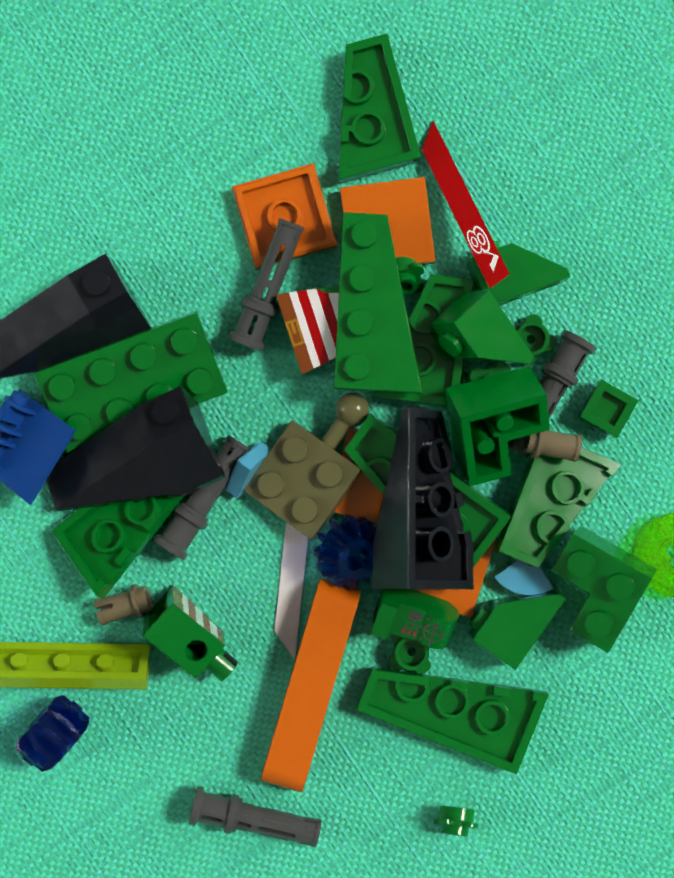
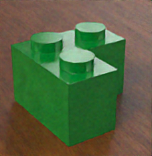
(490, 414)
(612, 579)

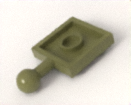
(305, 475)

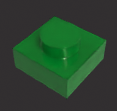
(607, 408)

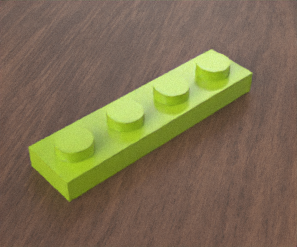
(74, 665)

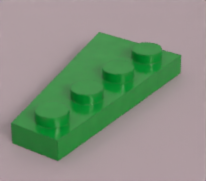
(372, 317)
(373, 451)

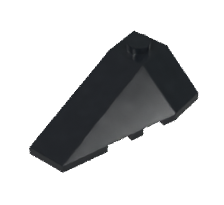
(70, 319)
(145, 454)
(419, 522)

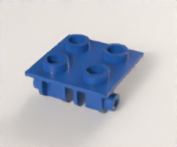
(29, 444)

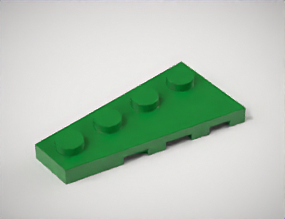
(111, 536)
(465, 715)

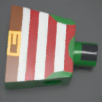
(311, 325)
(177, 623)

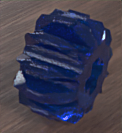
(346, 551)
(52, 733)

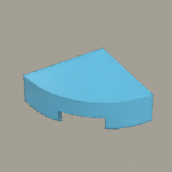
(245, 468)
(523, 579)

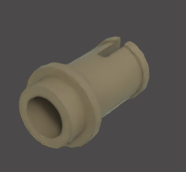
(553, 445)
(125, 604)

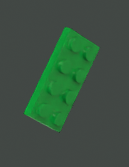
(118, 377)

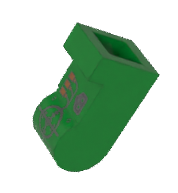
(415, 617)

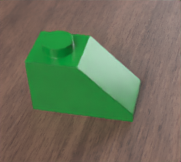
(527, 273)
(480, 331)
(514, 624)

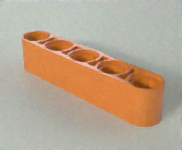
(310, 686)

